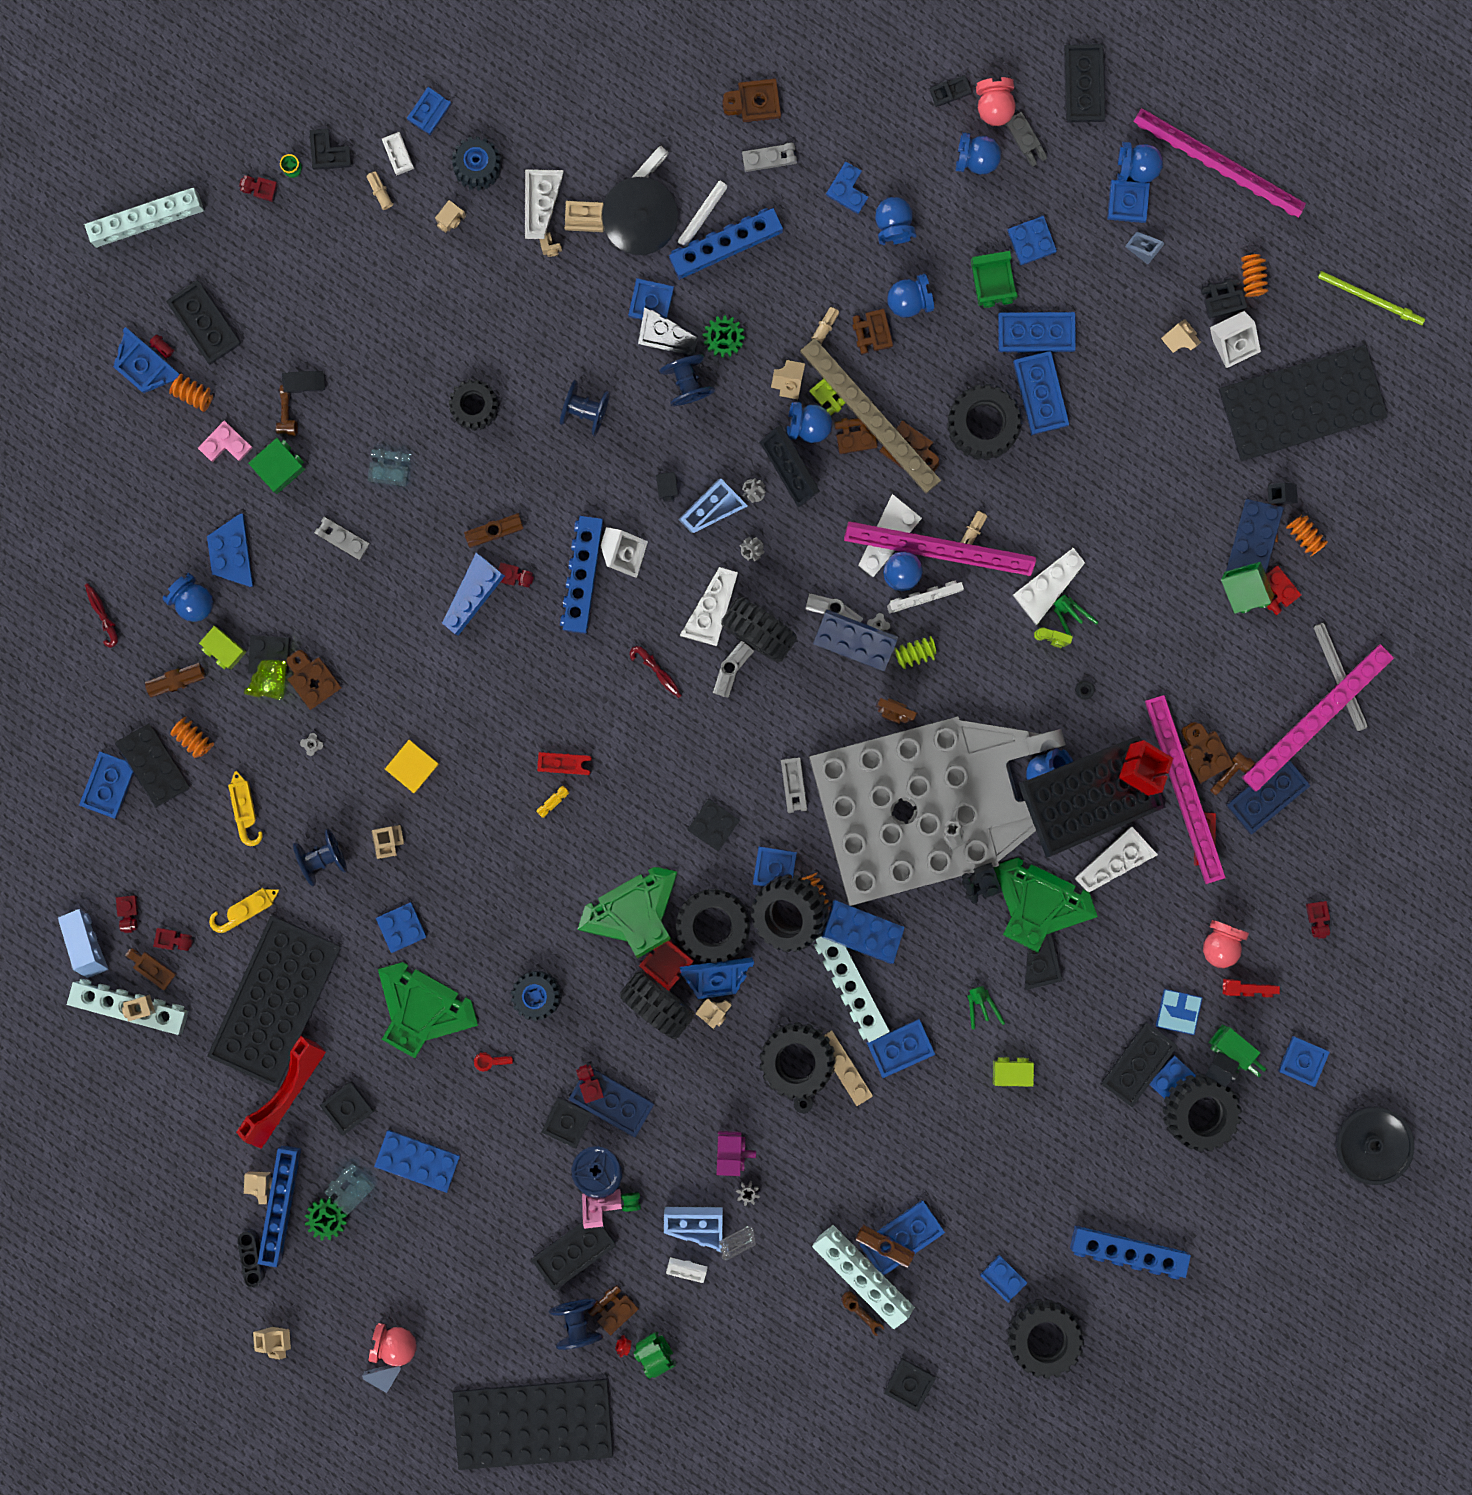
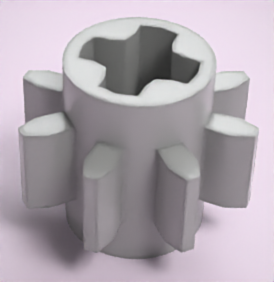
(754, 490)
(752, 548)
(745, 1198)

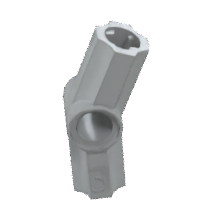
(820, 604)
(737, 658)
(954, 835)

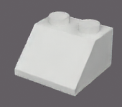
(1236, 339)

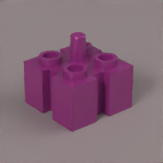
(732, 1153)

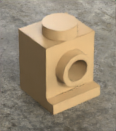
(449, 217)
(146, 1005)

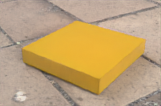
(411, 766)

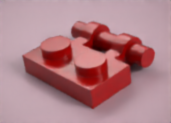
(1282, 588)

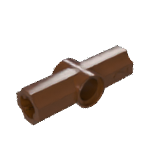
(481, 534)
(175, 679)
(896, 1251)

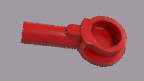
(484, 1061)

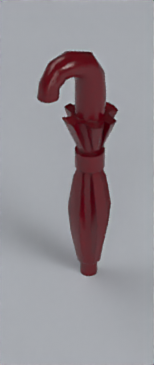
(108, 625)
(650, 661)

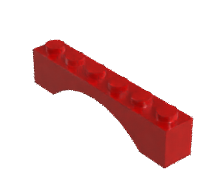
(260, 1124)

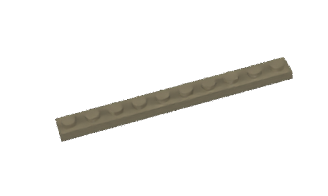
(870, 416)

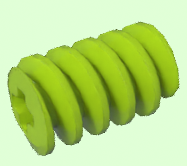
(915, 653)

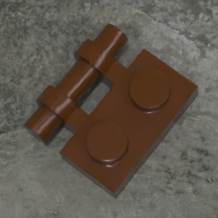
(878, 329)
(854, 441)
(617, 1314)

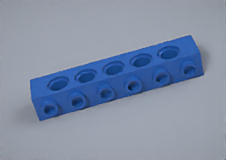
(684, 268)
(583, 525)
(279, 1206)
(1177, 1268)

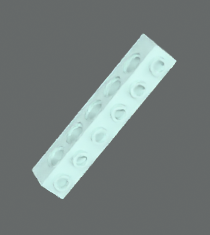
(144, 217)
(79, 998)
(878, 1027)
(863, 1277)

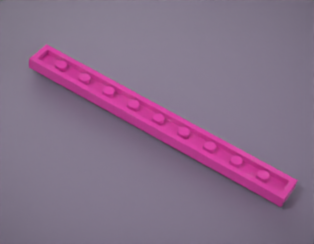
(1219, 162)
(939, 548)
(1317, 717)
(1185, 790)

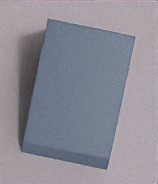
(1144, 246)
(382, 1377)

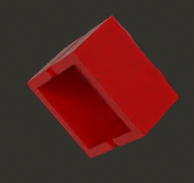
(1144, 764)
(666, 963)

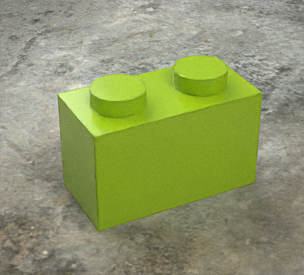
(222, 648)
(1013, 1072)

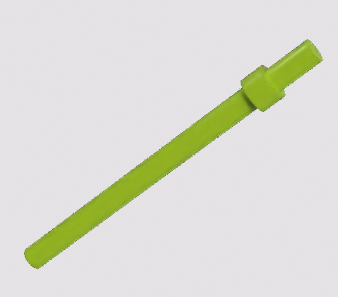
(1405, 314)

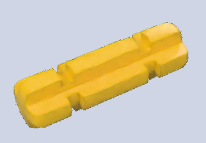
(553, 801)

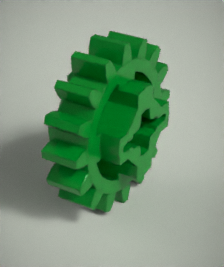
(730, 330)
(326, 1226)

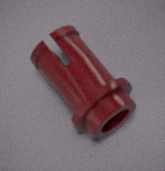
(158, 342)

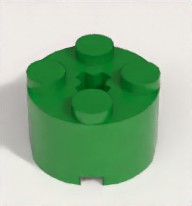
(654, 1355)

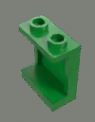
(993, 279)

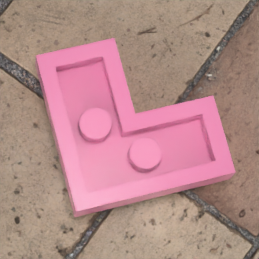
(224, 438)
(594, 1208)

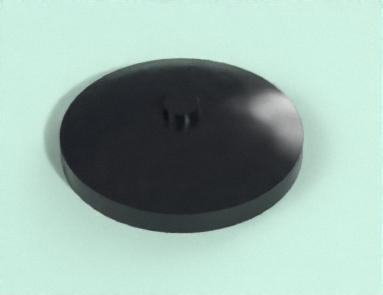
(639, 215)
(1374, 1145)

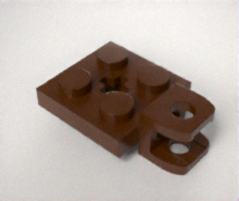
(744, 102)
(918, 443)
(305, 672)
(894, 711)
(1200, 744)

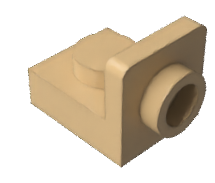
(551, 250)

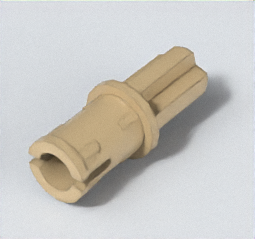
(379, 190)
(825, 325)
(974, 528)

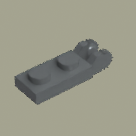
(1025, 138)

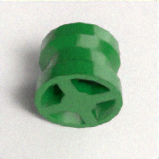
(631, 1201)

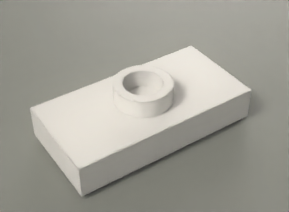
(397, 153)
(686, 1270)

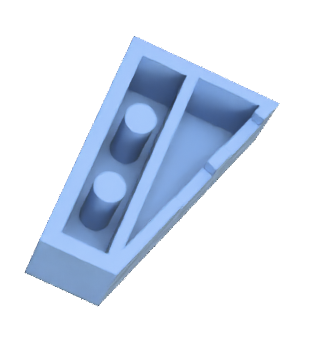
(711, 507)
(82, 944)
(695, 1224)

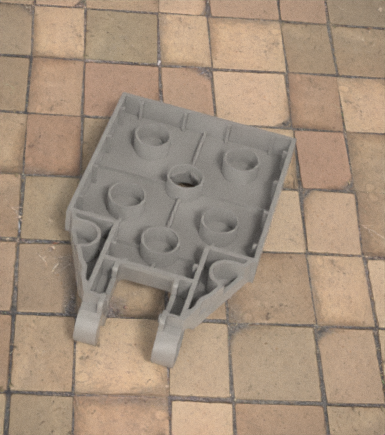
(948, 774)

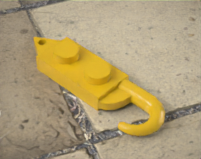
(243, 808)
(245, 909)

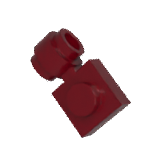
(263, 189)
(511, 575)
(127, 907)
(1318, 913)
(167, 939)
(590, 1089)

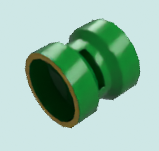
(287, 163)

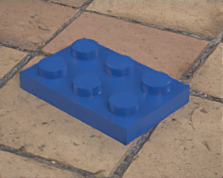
(107, 785)
(901, 1048)

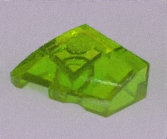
(268, 680)

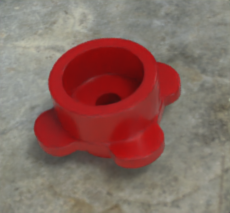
(623, 1346)

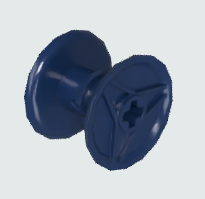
(686, 380)
(584, 407)
(319, 857)
(588, 1162)
(575, 1324)

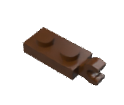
(151, 968)

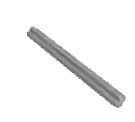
(1339, 673)

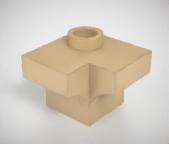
(1181, 336)
(788, 379)
(386, 840)
(713, 1012)
(258, 1185)
(272, 1341)

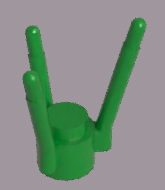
(1066, 604)
(979, 996)

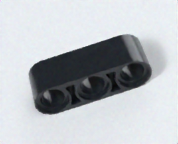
(247, 1266)

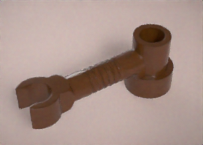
(286, 426)
(1241, 763)
(850, 1297)

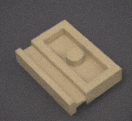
(583, 216)

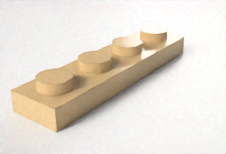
(847, 1073)

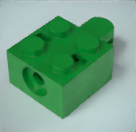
(1236, 1048)

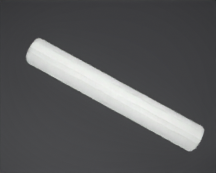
(702, 214)

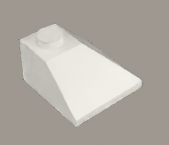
(623, 551)

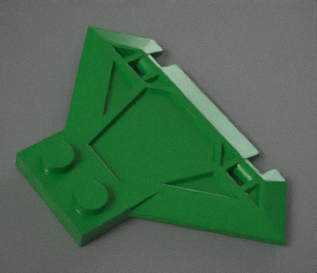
(1039, 903)
(633, 911)
(421, 1009)

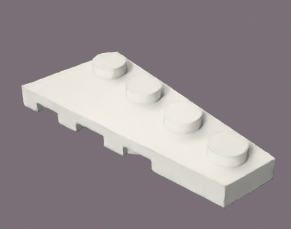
(540, 198)
(895, 517)
(1045, 588)
(931, 594)
(706, 619)
(1121, 856)

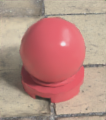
(996, 101)
(1223, 945)
(393, 1345)

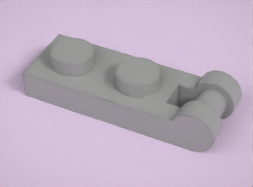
(769, 157)
(342, 539)
(793, 784)

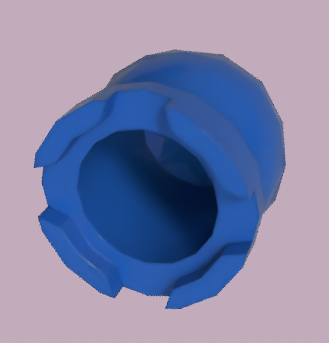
(978, 154)
(1140, 163)
(894, 221)
(909, 297)
(809, 423)
(902, 571)
(190, 600)
(1047, 762)

